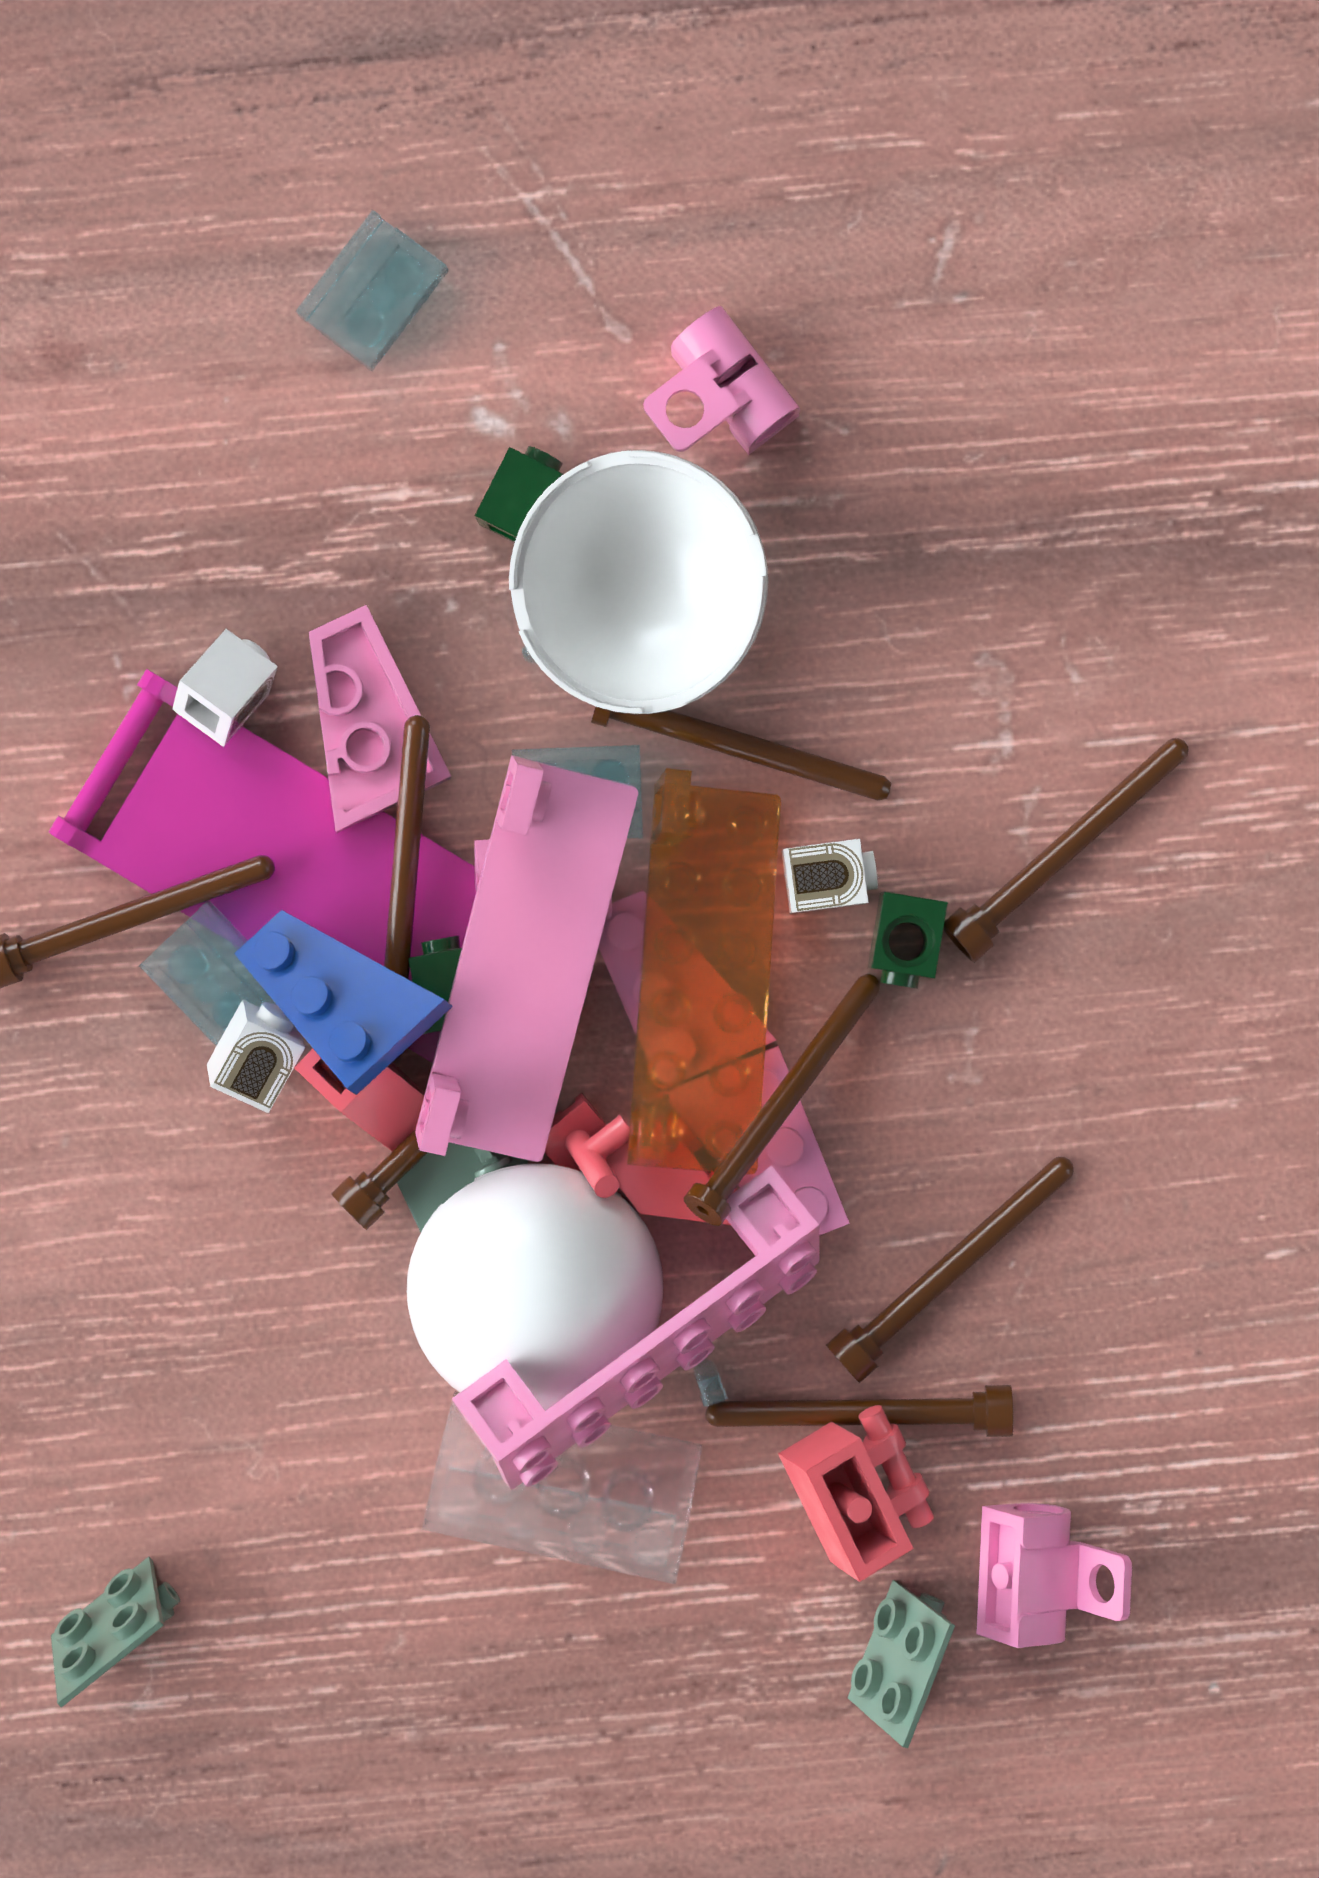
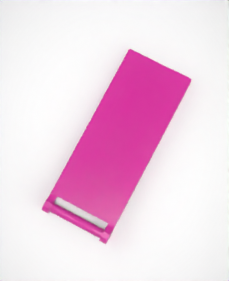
(222, 805)

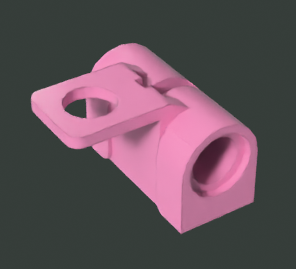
(730, 382)
(1037, 1574)

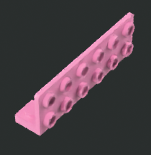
(526, 961)
(529, 1439)

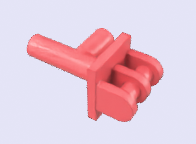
(584, 1141)

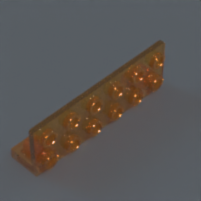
(703, 973)

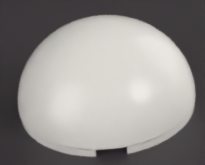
(638, 582)
(533, 1276)

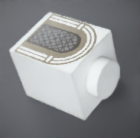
(225, 686)
(828, 875)
(255, 1055)

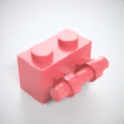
(846, 1497)

